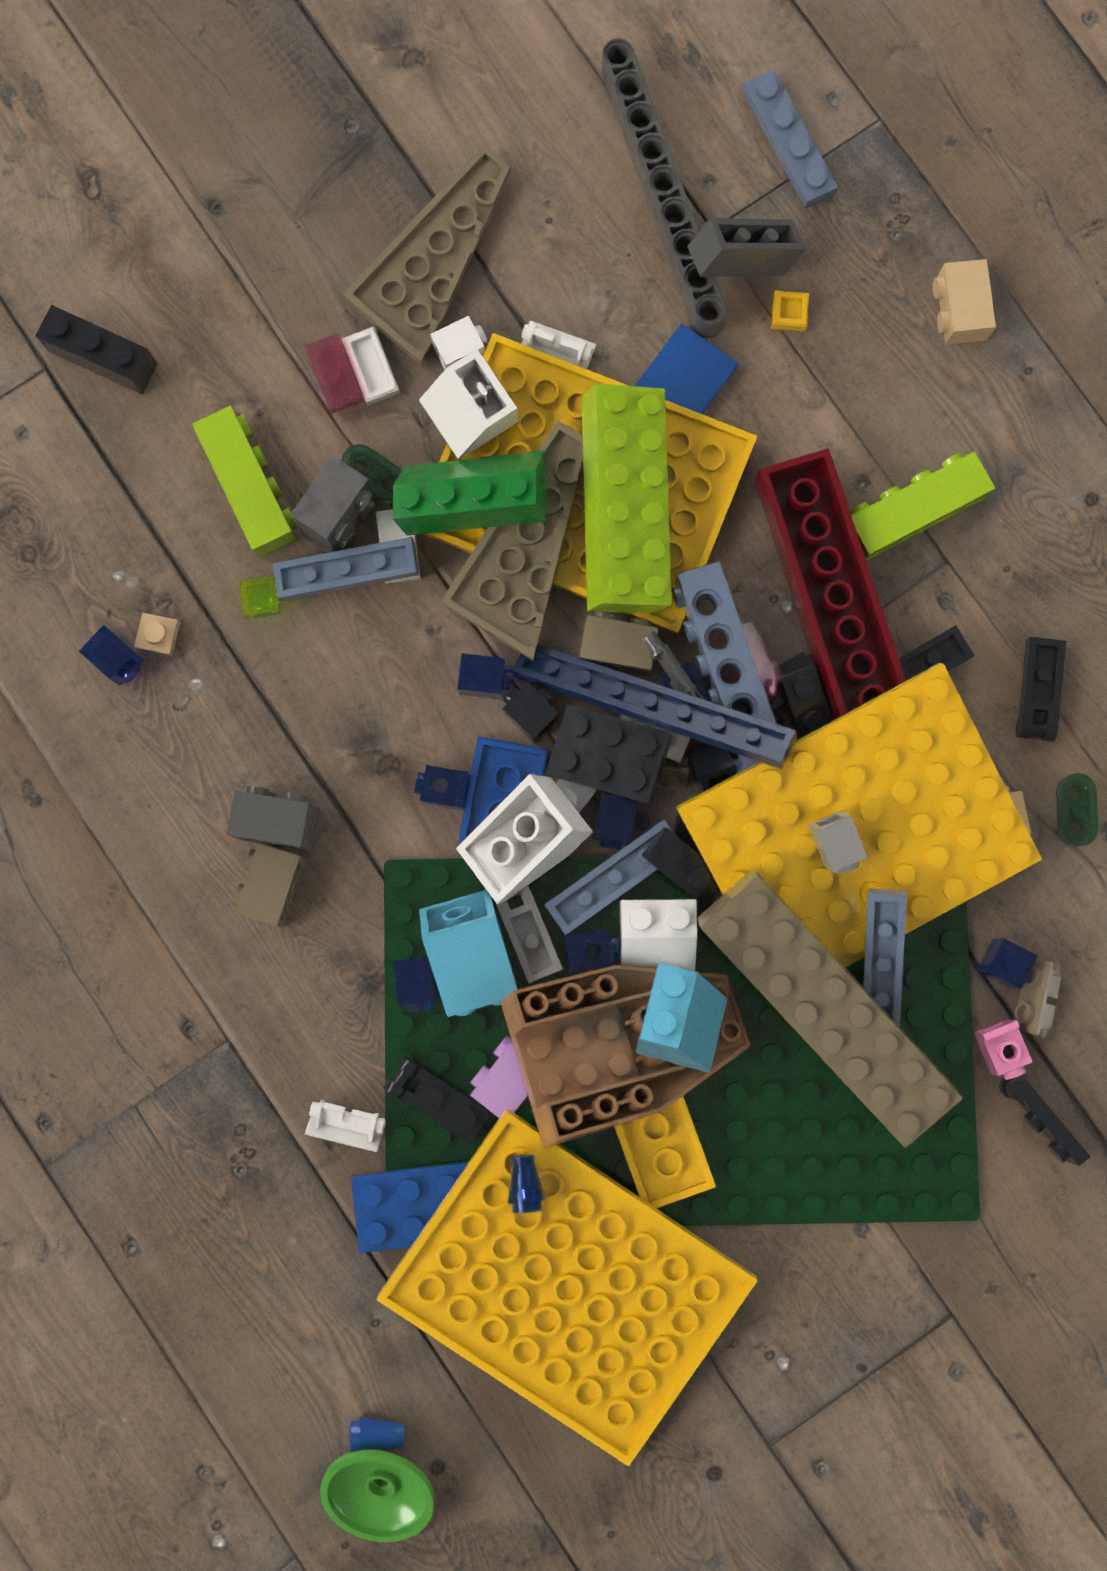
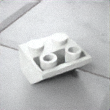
(469, 405)

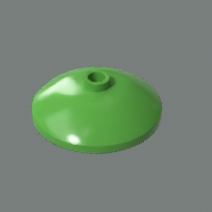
(377, 1495)

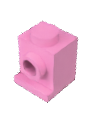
(992, 1042)

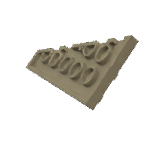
(421, 269)
(514, 566)

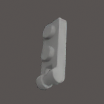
(530, 937)

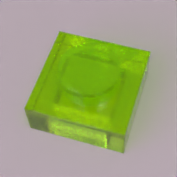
(259, 597)

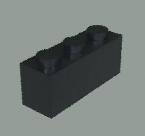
(96, 349)

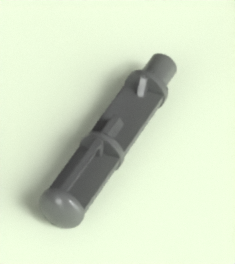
(662, 653)

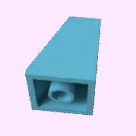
(467, 953)
(682, 1019)

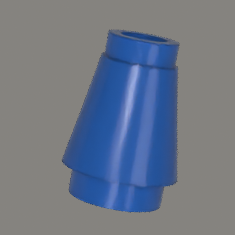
(375, 1434)

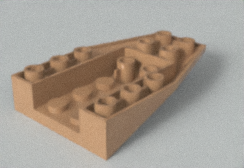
(581, 1044)

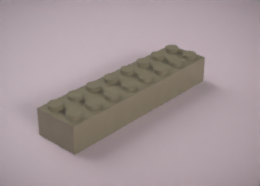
(829, 1008)

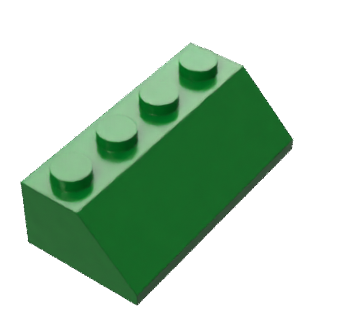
(471, 493)

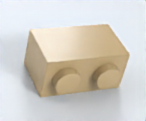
(964, 302)

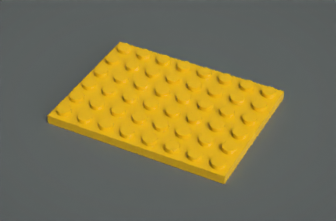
(702, 464)
(917, 795)
(573, 1306)

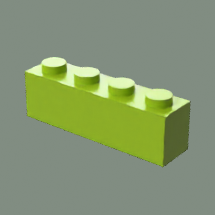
(244, 481)
(922, 504)

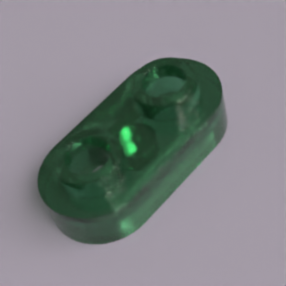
(378, 469)
(1080, 810)

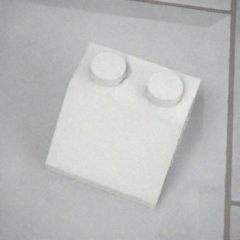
(658, 933)

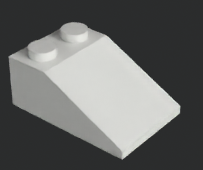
(523, 837)

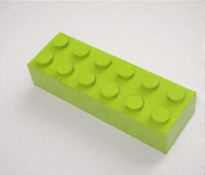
(626, 499)

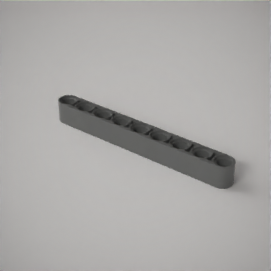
(660, 172)

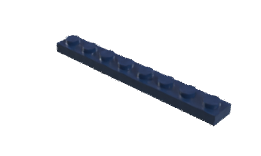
(658, 705)

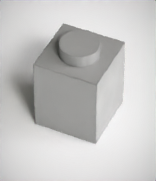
(838, 842)

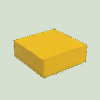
(790, 310)

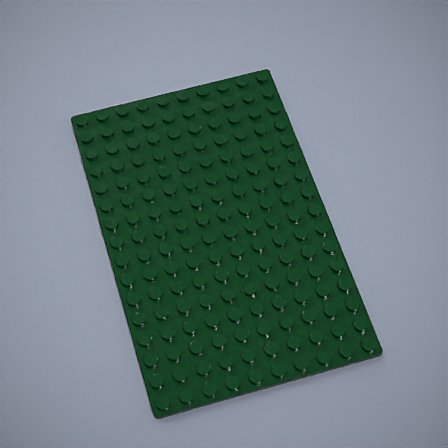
(771, 1122)

